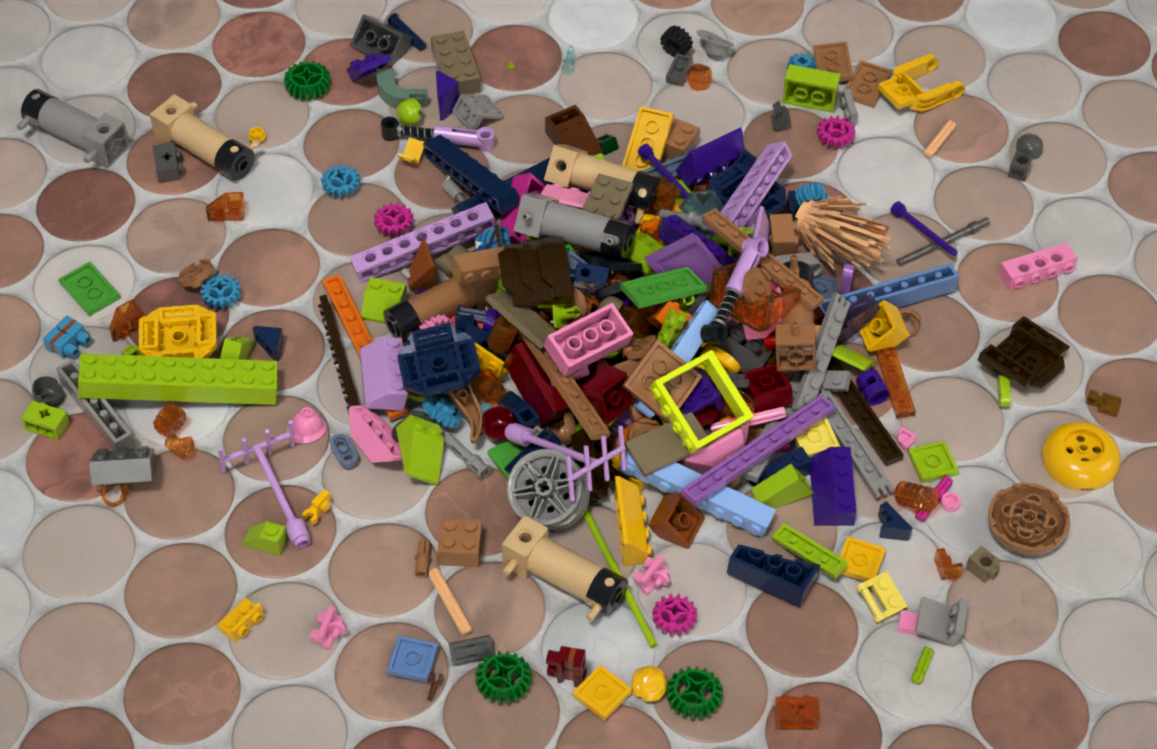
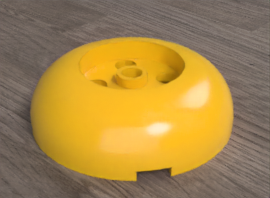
(1093, 460)

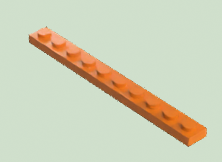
(352, 323)

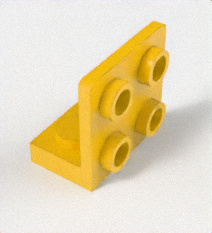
(490, 361)

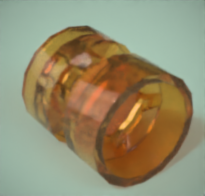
(489, 387)

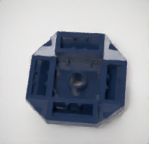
(728, 180)
(438, 360)

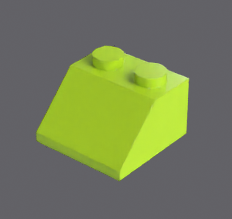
(379, 296)

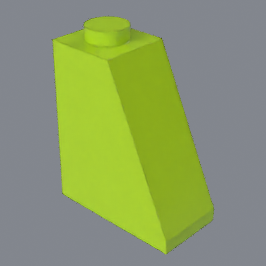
(782, 488)

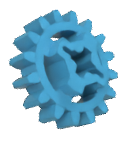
(340, 181)
(220, 291)
(442, 411)

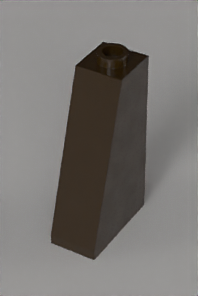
(579, 440)

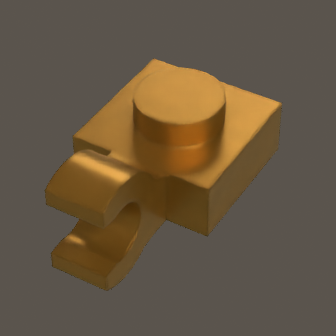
(1106, 403)

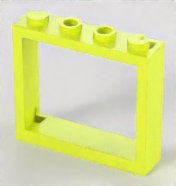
(725, 387)

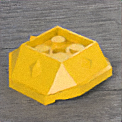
(178, 332)

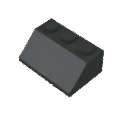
(379, 37)
(748, 353)

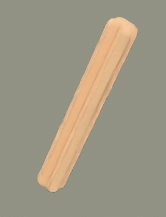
(450, 601)

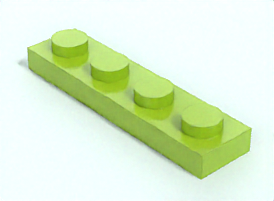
(809, 550)

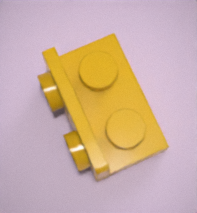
(241, 619)

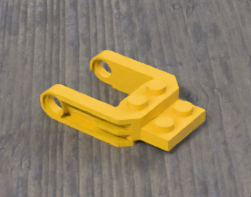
(904, 91)

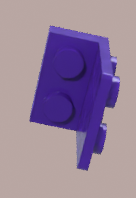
(702, 396)

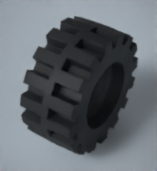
(676, 41)

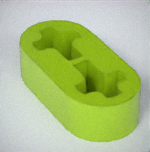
(1003, 391)

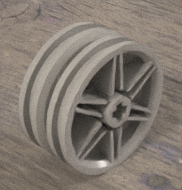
(520, 494)

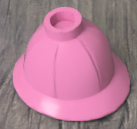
(308, 426)

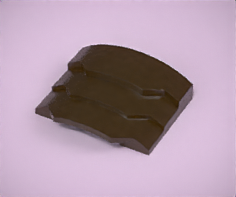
(536, 272)
(1027, 355)

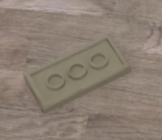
(521, 317)
(661, 446)

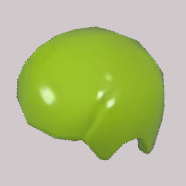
(408, 112)

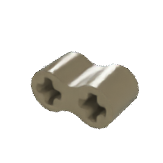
(445, 260)

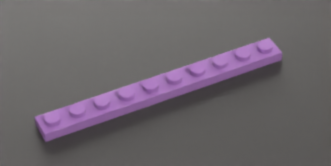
(757, 450)

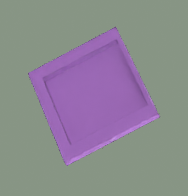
(685, 252)

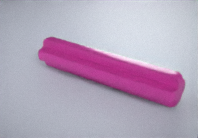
(942, 488)

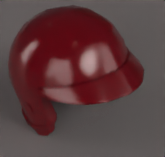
(495, 422)

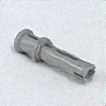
(691, 218)
(472, 461)

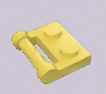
(886, 594)

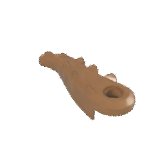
(469, 407)

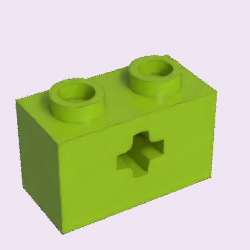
(45, 420)

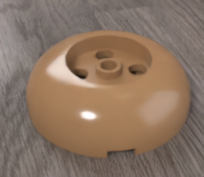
(1032, 502)

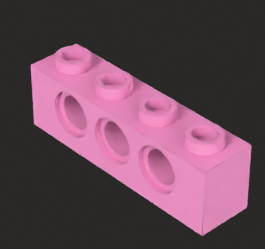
(1037, 266)

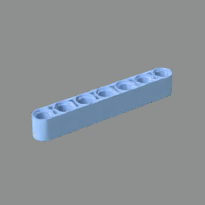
(687, 342)

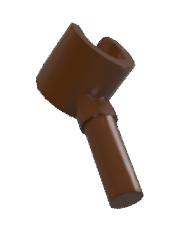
(434, 684)

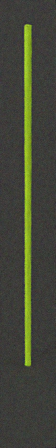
(613, 566)

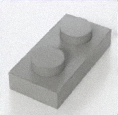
(848, 104)
(836, 381)

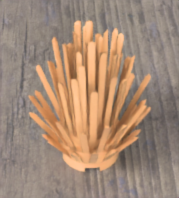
(830, 229)

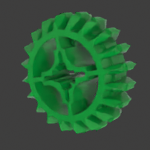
(298, 86)
(498, 687)
(692, 700)

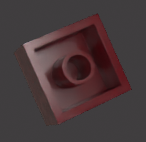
(768, 388)
(607, 394)

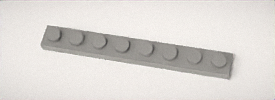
(756, 471)

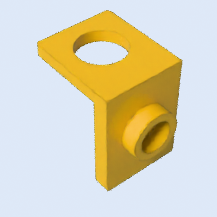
(413, 151)

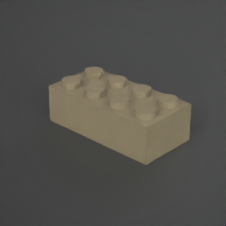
(456, 60)

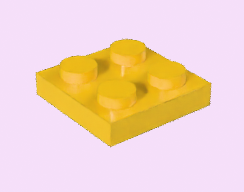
(862, 559)
(602, 692)

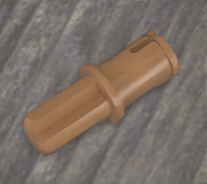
(422, 558)

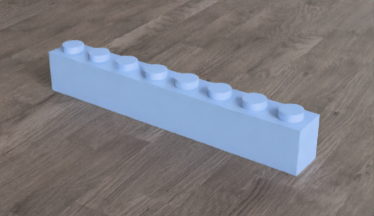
(723, 504)

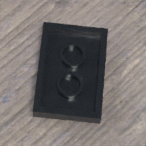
(614, 264)

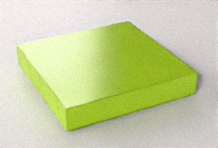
(933, 462)

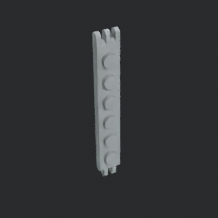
(824, 346)
(861, 456)

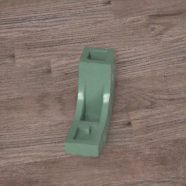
(394, 94)

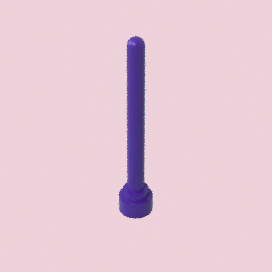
(646, 152)
(899, 210)

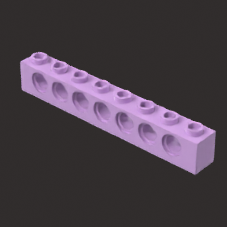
(756, 184)
(438, 236)

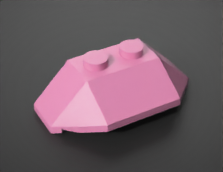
(373, 435)
(716, 452)

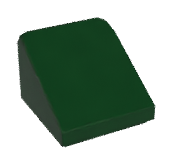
(608, 143)

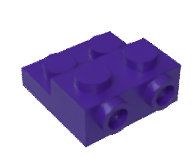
(372, 62)

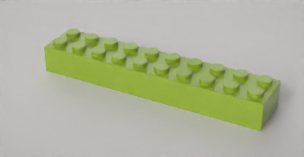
(177, 379)

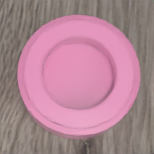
(950, 501)

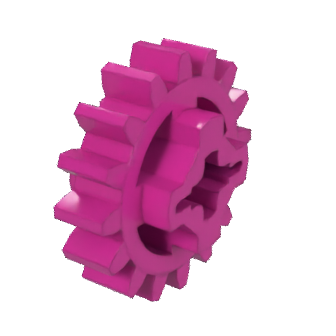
(836, 131)
(393, 219)
(674, 615)

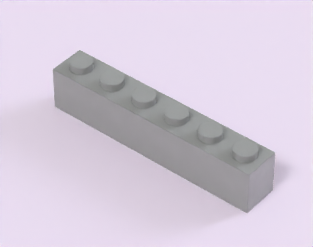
(97, 410)

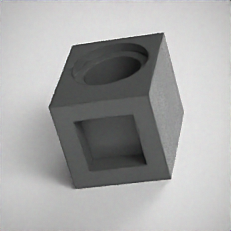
(1020, 166)

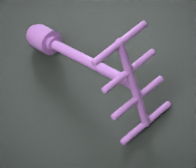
(525, 436)
(295, 527)

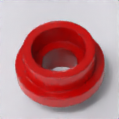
(770, 341)

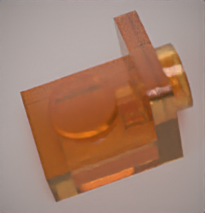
(945, 567)

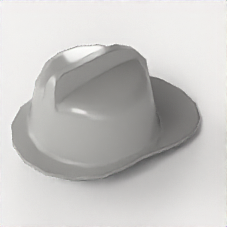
(715, 45)

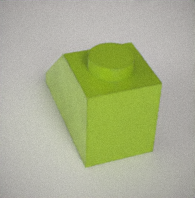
(237, 347)
(266, 537)

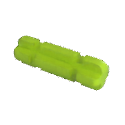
(922, 665)

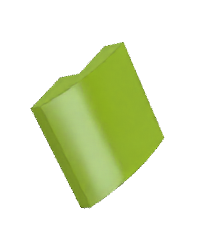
(853, 357)

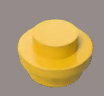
(257, 133)

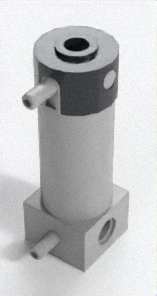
(102, 137)
(546, 217)

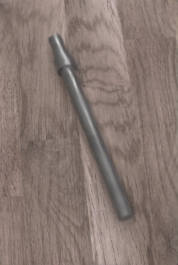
(971, 228)

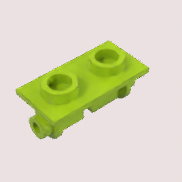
(672, 322)

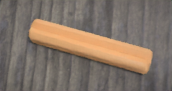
(939, 139)

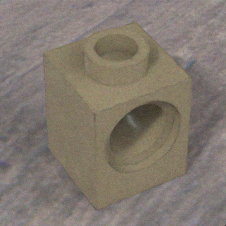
(980, 558)

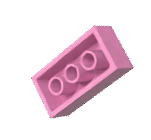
(588, 339)

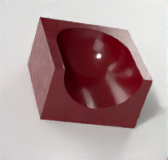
(536, 385)

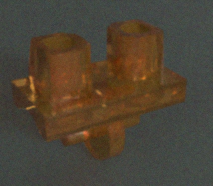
(666, 195)

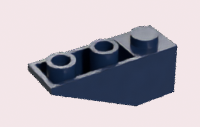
(522, 411)

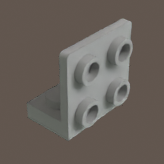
(473, 108)
(941, 621)

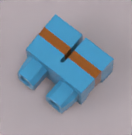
(66, 338)

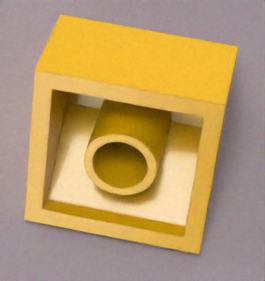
(885, 328)

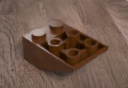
(572, 128)

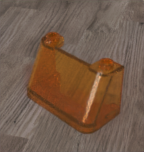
(763, 312)

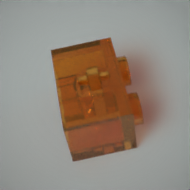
(788, 719)

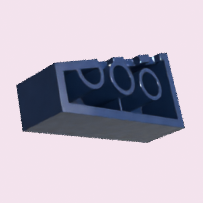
(773, 573)

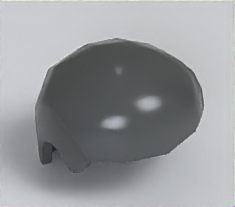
(1030, 144)
(46, 390)

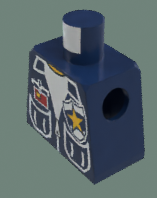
(588, 278)

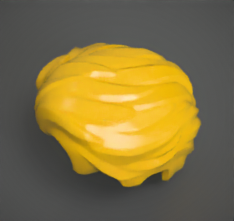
(649, 683)

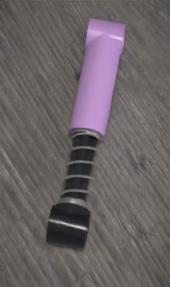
(481, 138)
(751, 254)

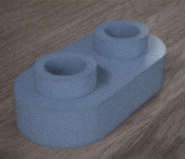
(345, 452)

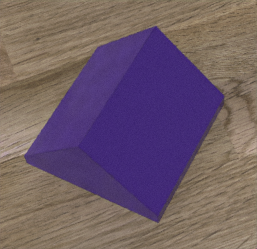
(446, 94)

